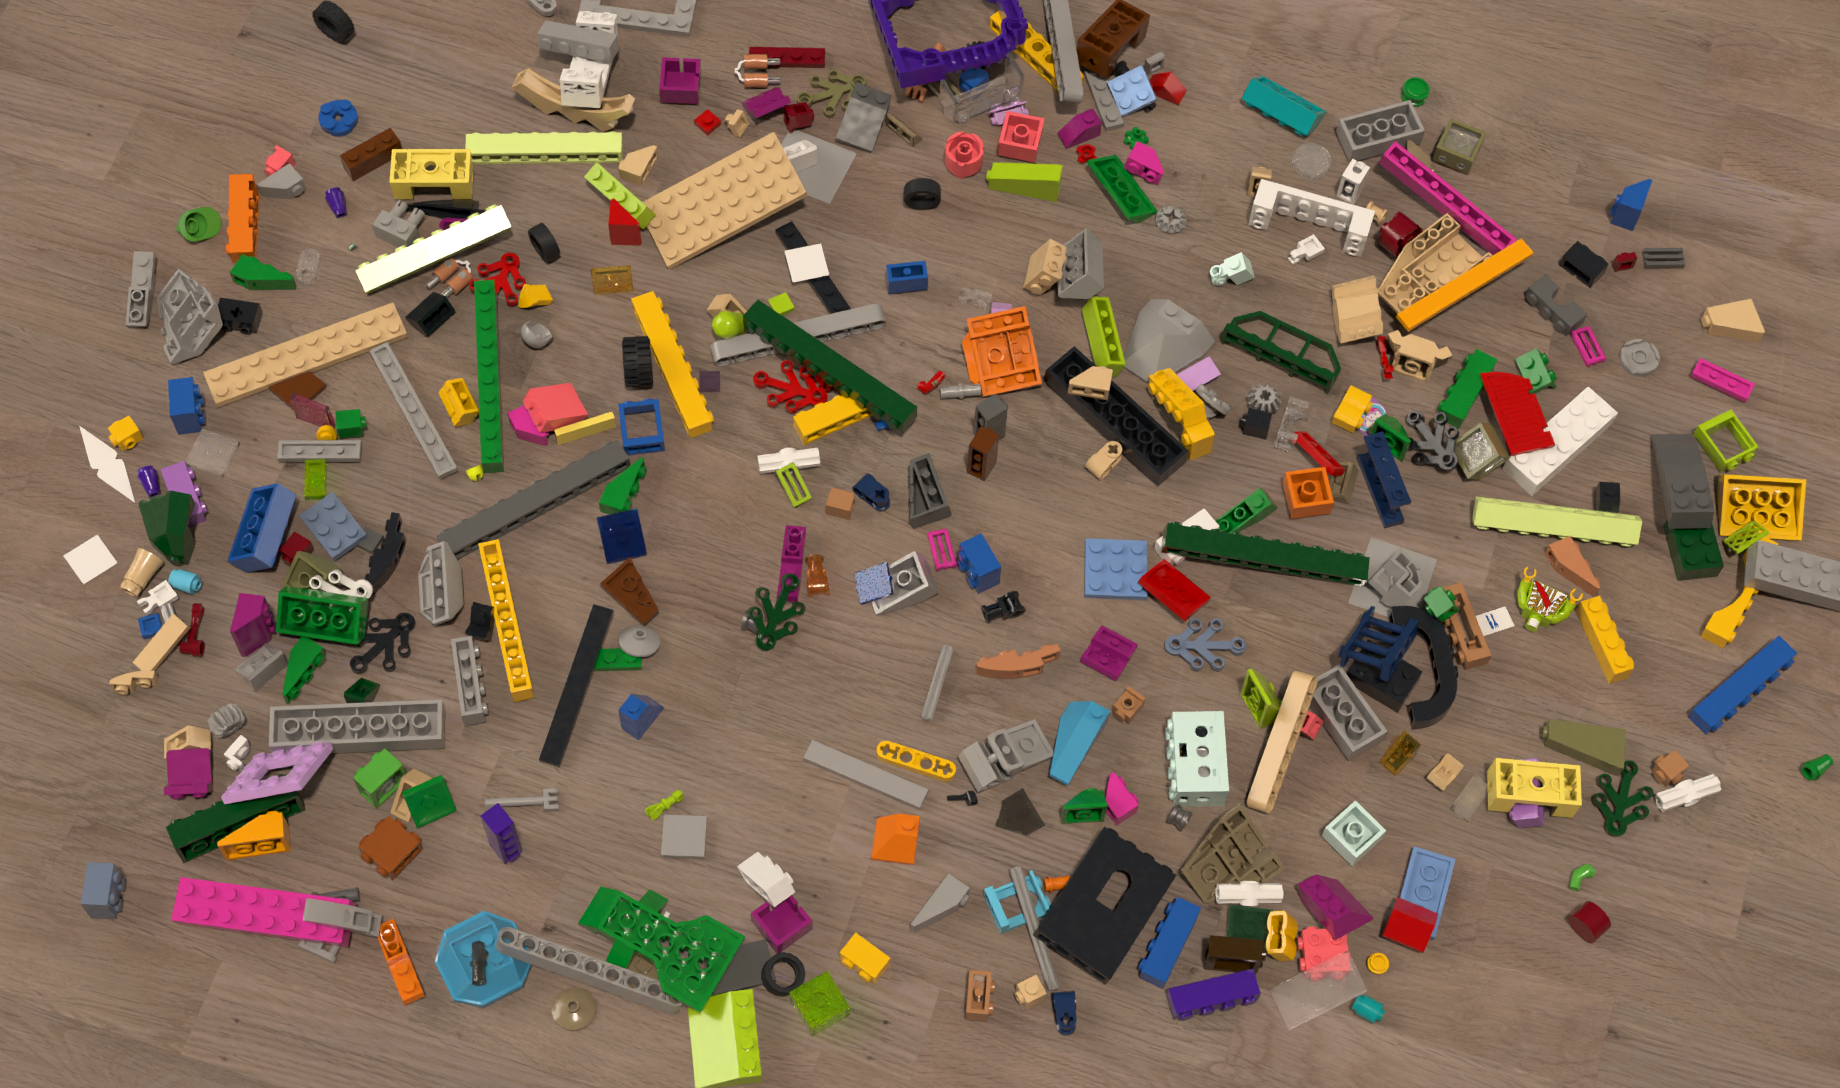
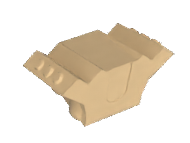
(1356, 309)
(1416, 355)

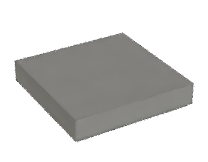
(684, 836)

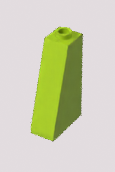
(1026, 179)

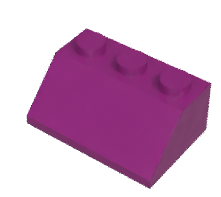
(252, 623)
(1333, 905)

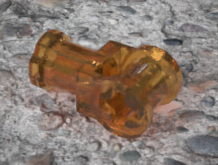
(816, 578)

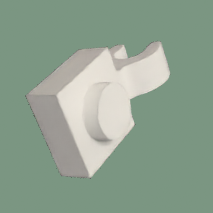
(1307, 248)

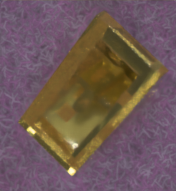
(1400, 753)

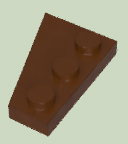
(630, 592)

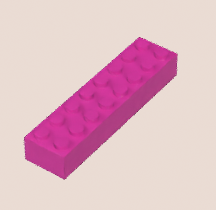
(252, 911)

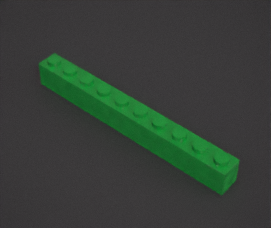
(489, 376)

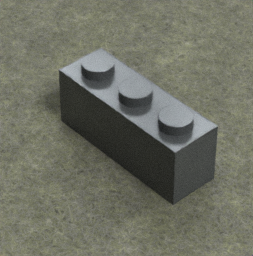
(992, 415)

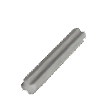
(937, 683)

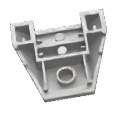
(188, 317)
(1165, 339)

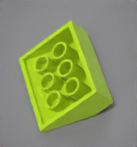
(725, 1041)

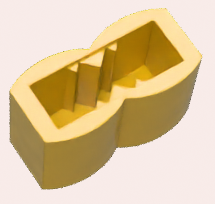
(1352, 409)
(1281, 936)

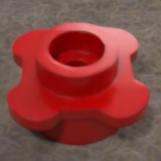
(1086, 149)

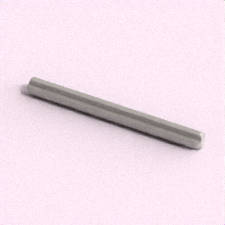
(1032, 923)

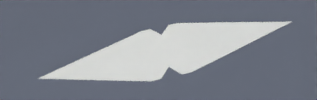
(110, 469)

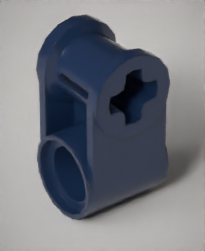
(872, 492)
(1065, 1009)

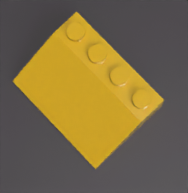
(1766, 500)

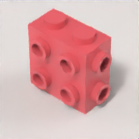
(1318, 946)

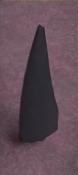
(447, 208)

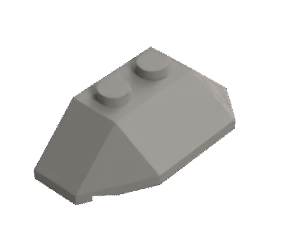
(440, 584)

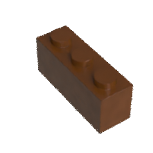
(370, 154)
(982, 453)

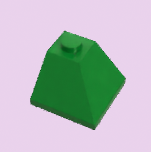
(1395, 435)
(1085, 807)

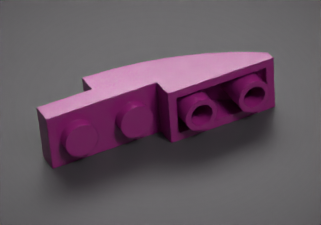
(792, 557)

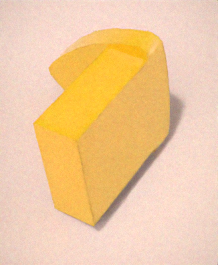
(534, 295)

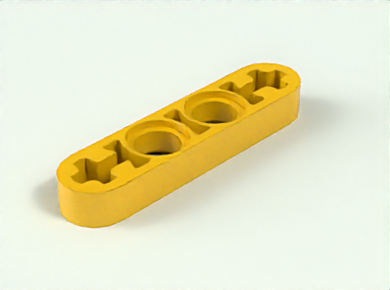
(917, 758)

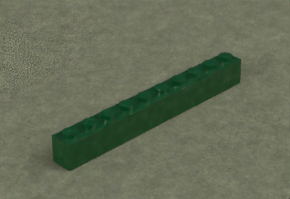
(830, 366)
(1265, 554)

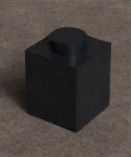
(1256, 423)

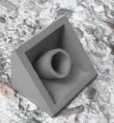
(261, 666)

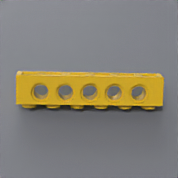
(1034, 51)

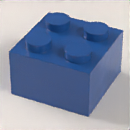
(186, 405)
(979, 564)

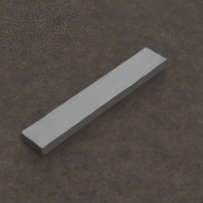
(865, 774)

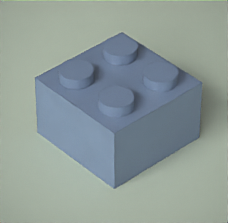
(102, 890)

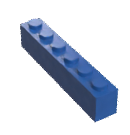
(1742, 685)

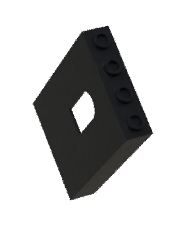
(1087, 929)

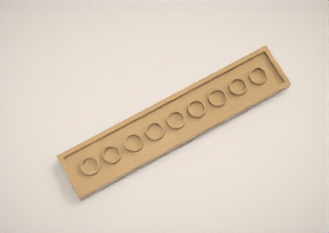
(304, 354)

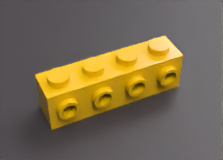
(1177, 397)
(1604, 639)

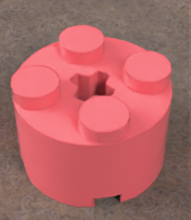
(964, 154)

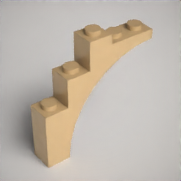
(547, 98)

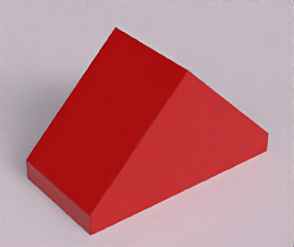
(1168, 87)

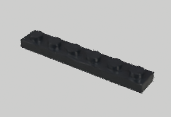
(822, 286)

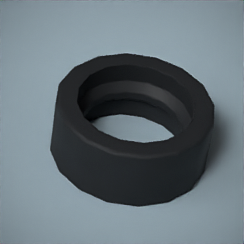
(920, 186)
(544, 242)
(767, 979)

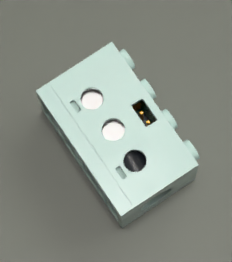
(1200, 768)

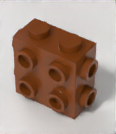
(390, 847)

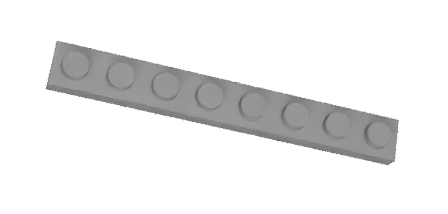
(413, 410)

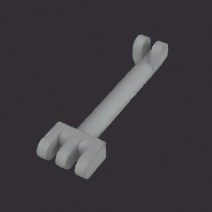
(544, 800)

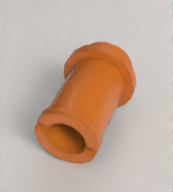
(1056, 883)

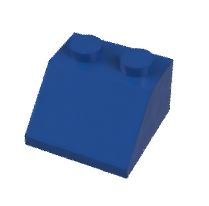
(1630, 205)

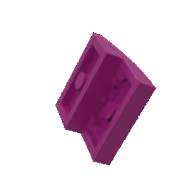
(765, 102)
(1108, 653)

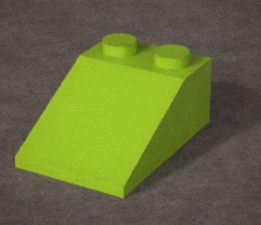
(1260, 698)

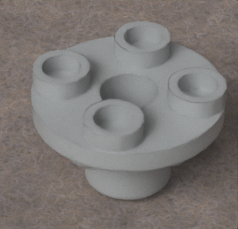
(1212, 402)

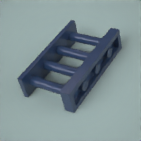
(1383, 480)
(1393, 654)

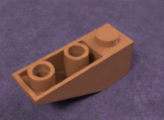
(1568, 562)

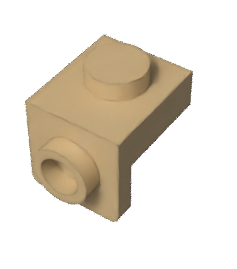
(1445, 772)

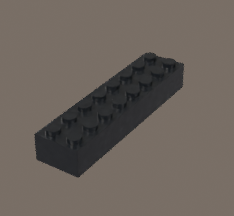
(1120, 420)

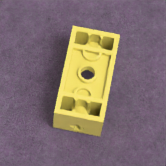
(452, 170)
(1512, 783)

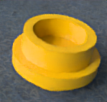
(326, 432)
(1378, 963)

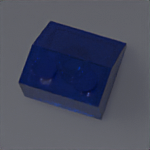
(621, 536)

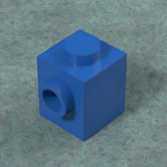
(973, 79)

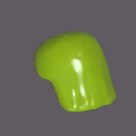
(728, 324)

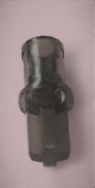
(478, 963)

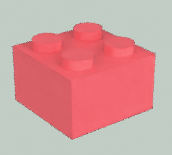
(1020, 136)

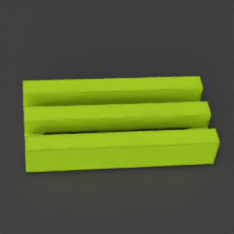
(785, 469)

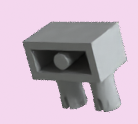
(395, 230)

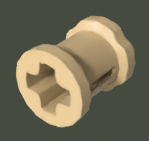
(1379, 214)

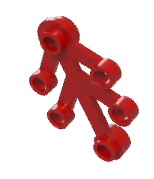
(501, 279)
(792, 389)

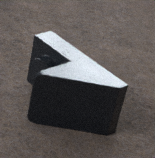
(481, 622)

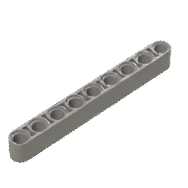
(1064, 51)
(823, 328)
(578, 971)

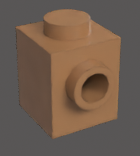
(1670, 768)

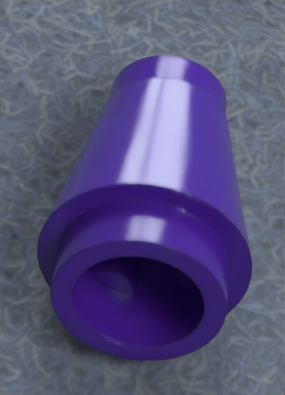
(336, 201)
(149, 480)

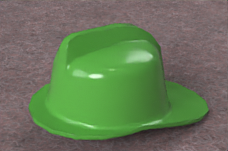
(199, 224)

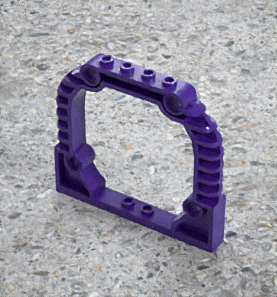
(930, 66)

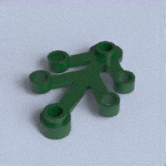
(775, 615)
(1621, 801)

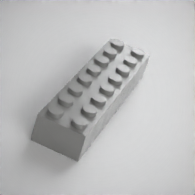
(360, 726)

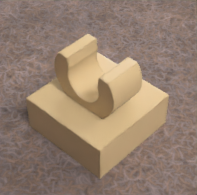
(737, 123)

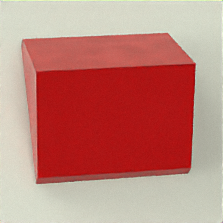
(623, 226)
(1410, 925)

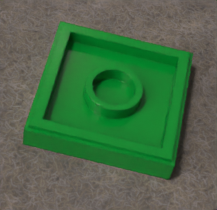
(429, 801)

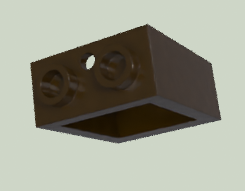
(1234, 954)

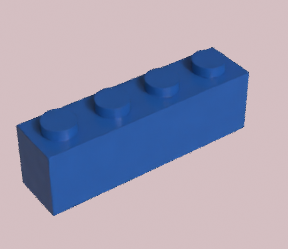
(1170, 942)

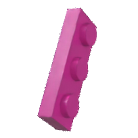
(1722, 380)

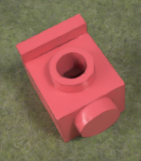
(278, 160)
(1311, 725)

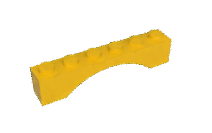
(1723, 622)

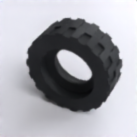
(333, 21)

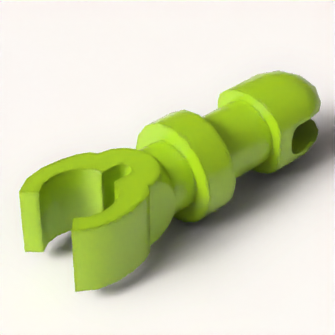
(656, 810)

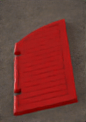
(1517, 412)

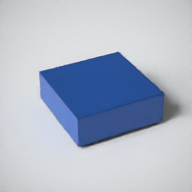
(150, 625)

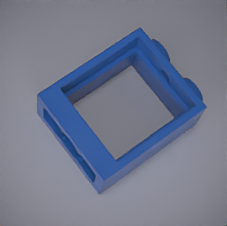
(642, 444)

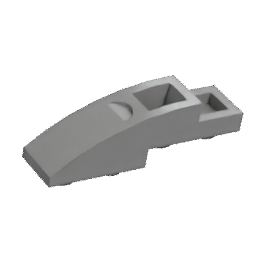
(141, 290)
(342, 917)

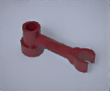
(193, 646)

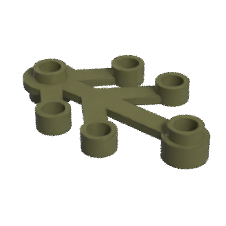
(834, 90)

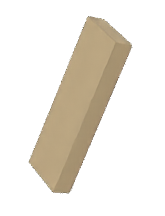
(161, 644)

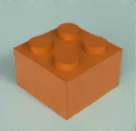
(1308, 492)

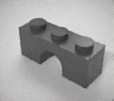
(1564, 318)

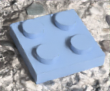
(1132, 91)

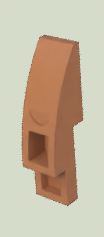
(1010, 666)

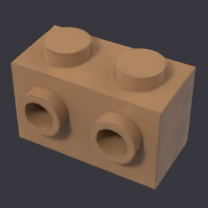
(978, 995)

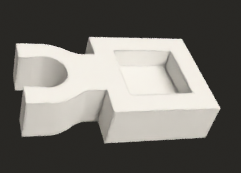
(159, 596)

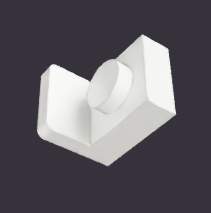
(237, 751)

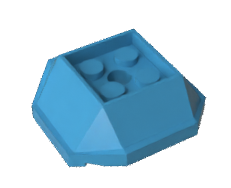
(454, 955)

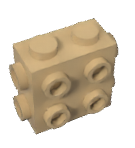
(1045, 267)

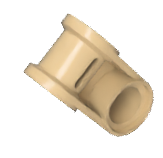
(1103, 462)

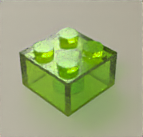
(819, 1003)

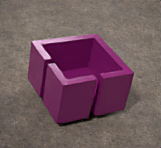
(678, 85)
(782, 924)

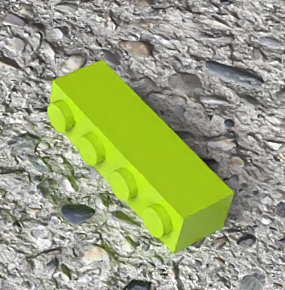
(614, 189)
(1103, 334)

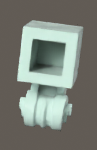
(1236, 268)

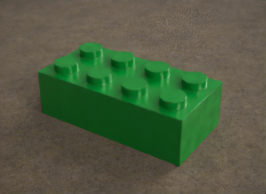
(321, 615)

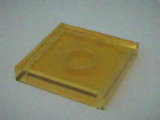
(612, 280)

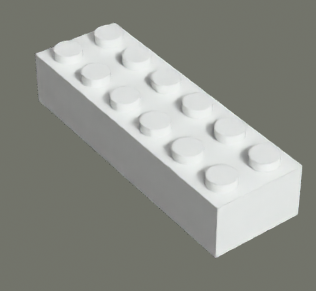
(1572, 432)

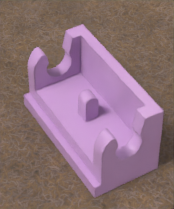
(1199, 373)

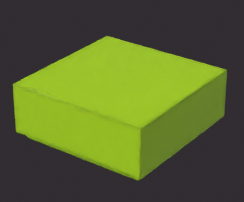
(782, 304)

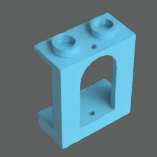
(993, 897)

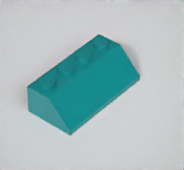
(1284, 105)

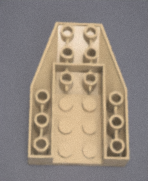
(1428, 264)

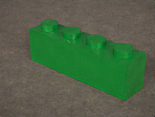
(1467, 388)

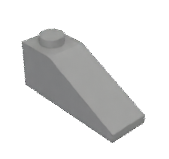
(943, 902)

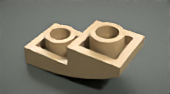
(127, 682)

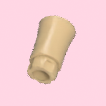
(140, 572)

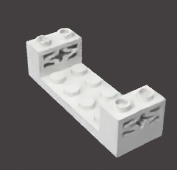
(587, 78)
(1314, 209)

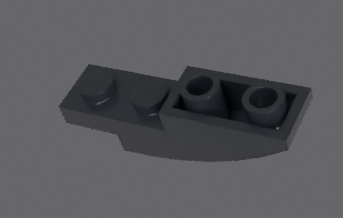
(387, 558)

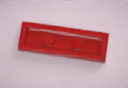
(1315, 450)

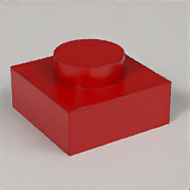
(707, 122)

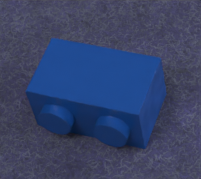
(907, 277)

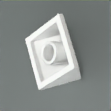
(802, 155)

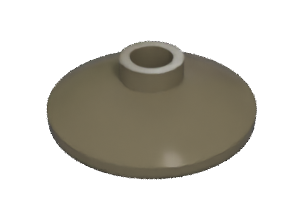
(577, 1018)

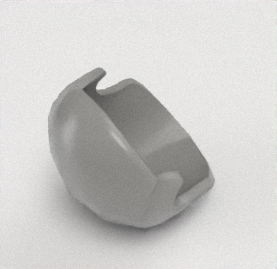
(535, 336)

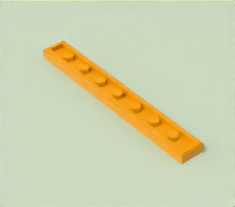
(1464, 285)

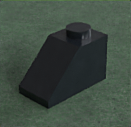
(1607, 497)

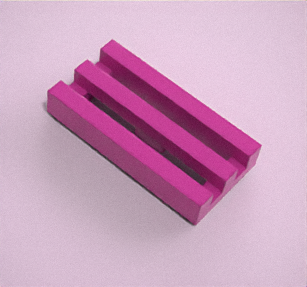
(1592, 360)
(945, 565)

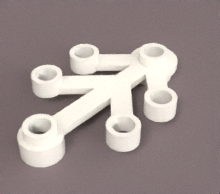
(353, 585)

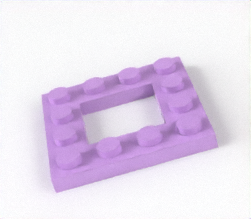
(305, 762)

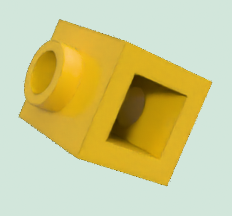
(124, 433)

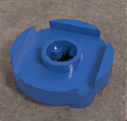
(338, 108)

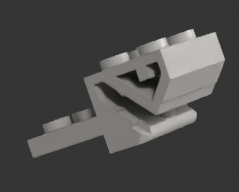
(1005, 755)

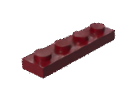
(793, 56)

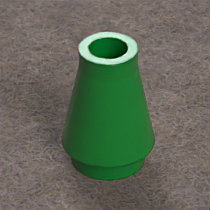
(1817, 767)

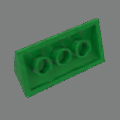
(1122, 188)

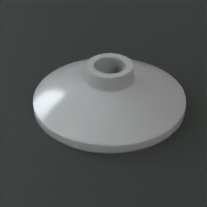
(639, 641)

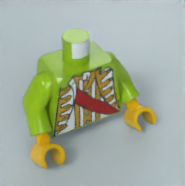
(1542, 603)

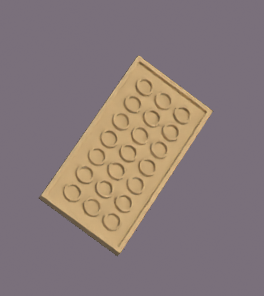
(723, 200)

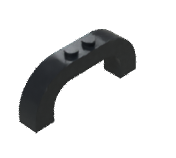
(1429, 712)

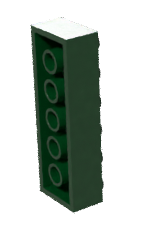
(206, 827)

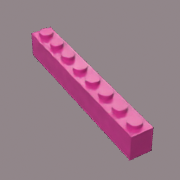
(1446, 199)

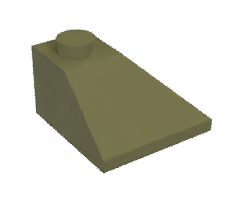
(307, 566)

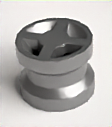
(748, 623)
(1179, 817)

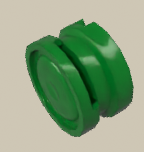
(1416, 91)

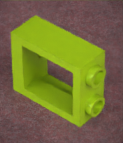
(1729, 420)

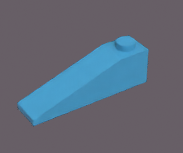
(1076, 735)

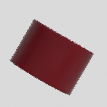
(1589, 922)

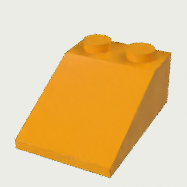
(259, 837)

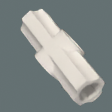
(802, 459)
(1687, 792)
(1249, 893)

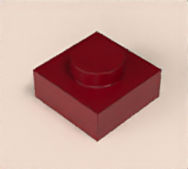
(1624, 261)

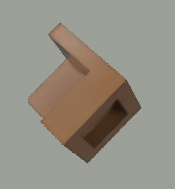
(840, 503)

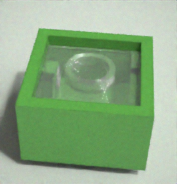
(379, 778)

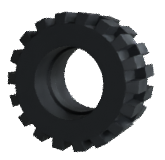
(637, 361)

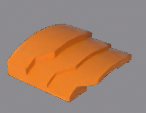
(1001, 352)

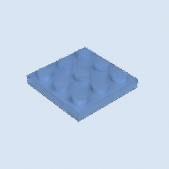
(1115, 569)

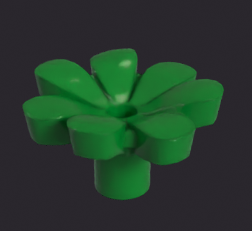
(1134, 136)

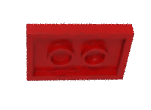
(1174, 590)

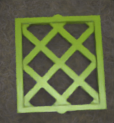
(1745, 544)

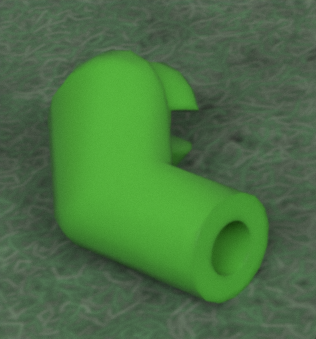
(1580, 873)

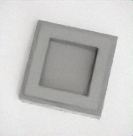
(1154, 63)

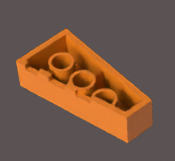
(242, 216)

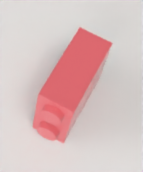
(554, 406)

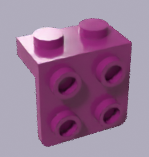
(188, 772)

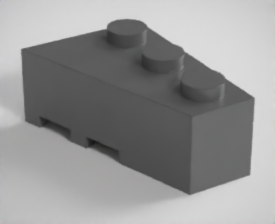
(927, 495)

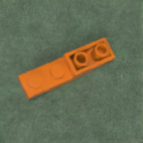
(399, 962)

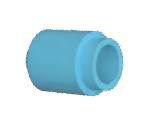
(185, 581)

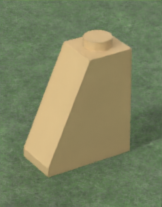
(1734, 320)

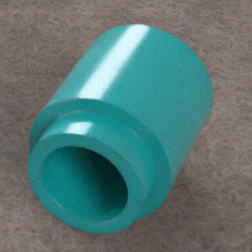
(1368, 1008)

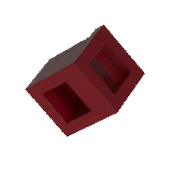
(798, 116)

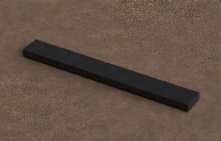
(576, 685)

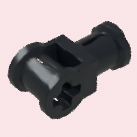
(1006, 606)

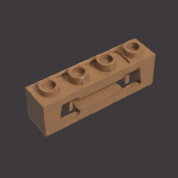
(1476, 651)

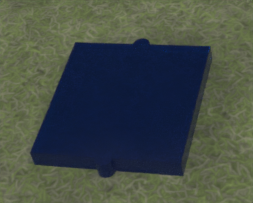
(873, 583)

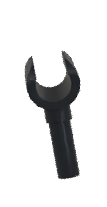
(969, 796)

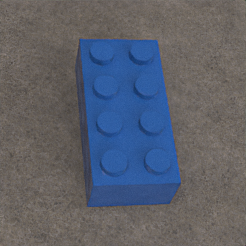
(262, 528)

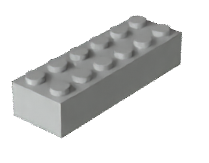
(1793, 574)

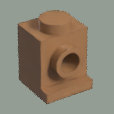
(1132, 698)

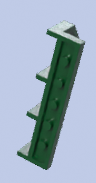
(1279, 356)

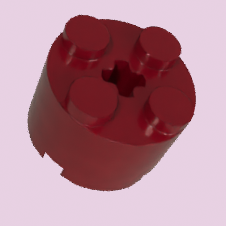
(1398, 233)

